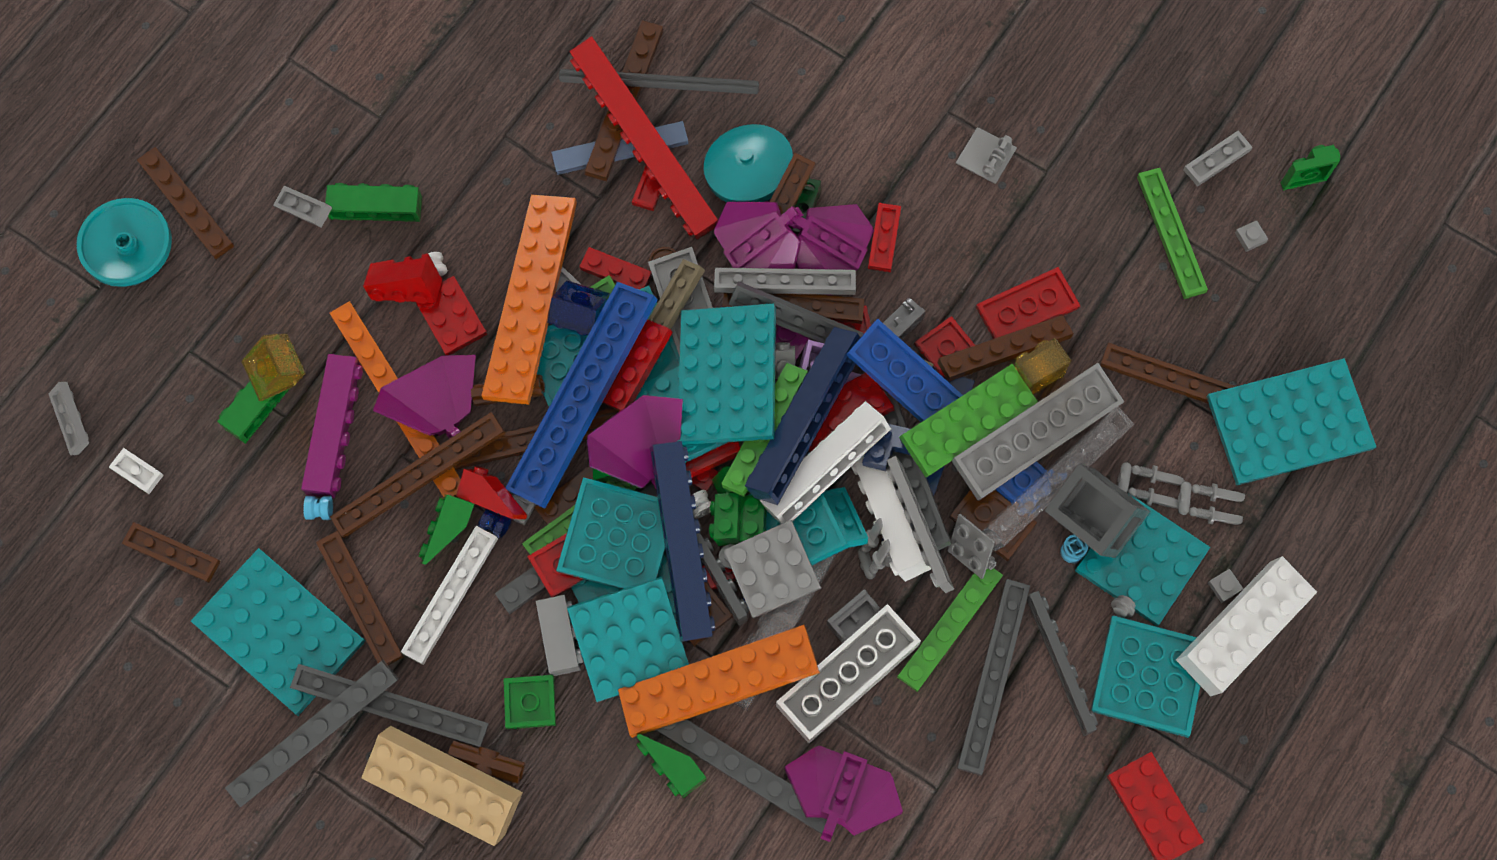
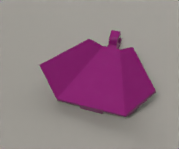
(758, 235)
(832, 238)
(431, 396)
(625, 440)
(843, 790)

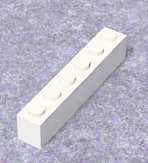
(830, 461)
(884, 504)

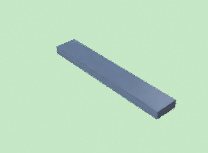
(577, 157)

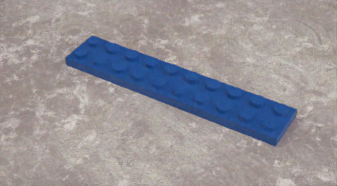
(918, 387)
(581, 394)

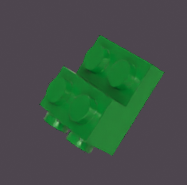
(1313, 169)
(736, 518)

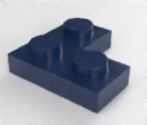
(878, 455)

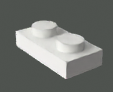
(136, 471)

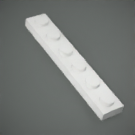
(449, 595)

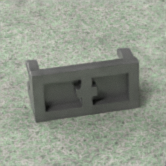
(905, 318)
(853, 616)

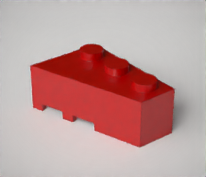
(404, 281)

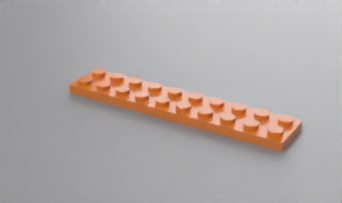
(528, 300)

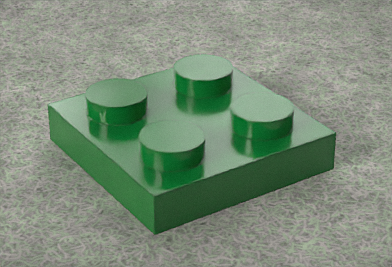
(529, 702)

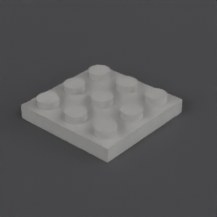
(772, 569)

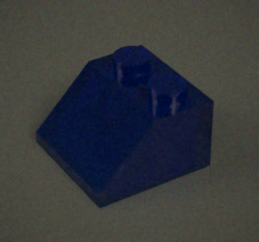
(576, 307)

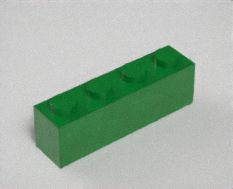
(374, 202)
(247, 412)

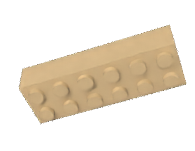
(441, 785)

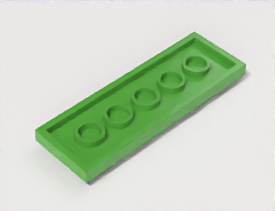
(968, 420)

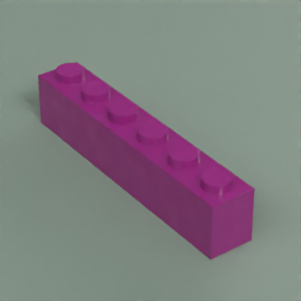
(331, 426)

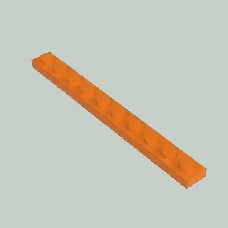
(381, 375)

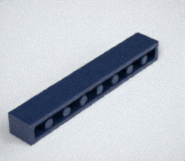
(803, 418)
(681, 541)

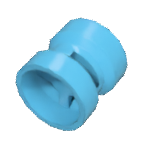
(318, 507)
(1070, 551)

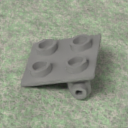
(987, 155)
(972, 547)

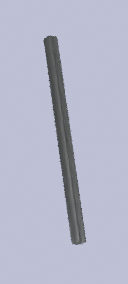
(672, 82)

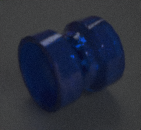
(495, 523)

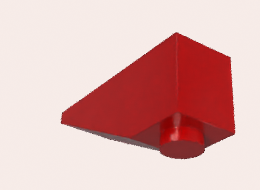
(488, 492)

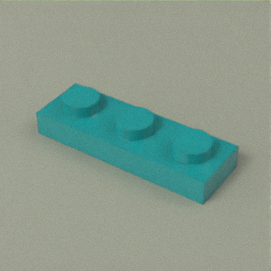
(846, 516)

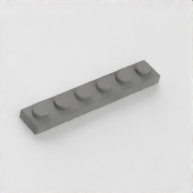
(787, 280)
(922, 532)

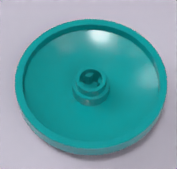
(747, 163)
(124, 242)

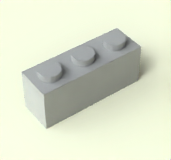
(558, 636)

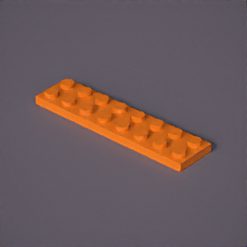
(718, 681)

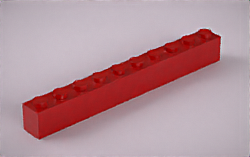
(644, 138)

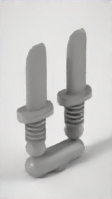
(1153, 474)
(1214, 492)
(879, 562)

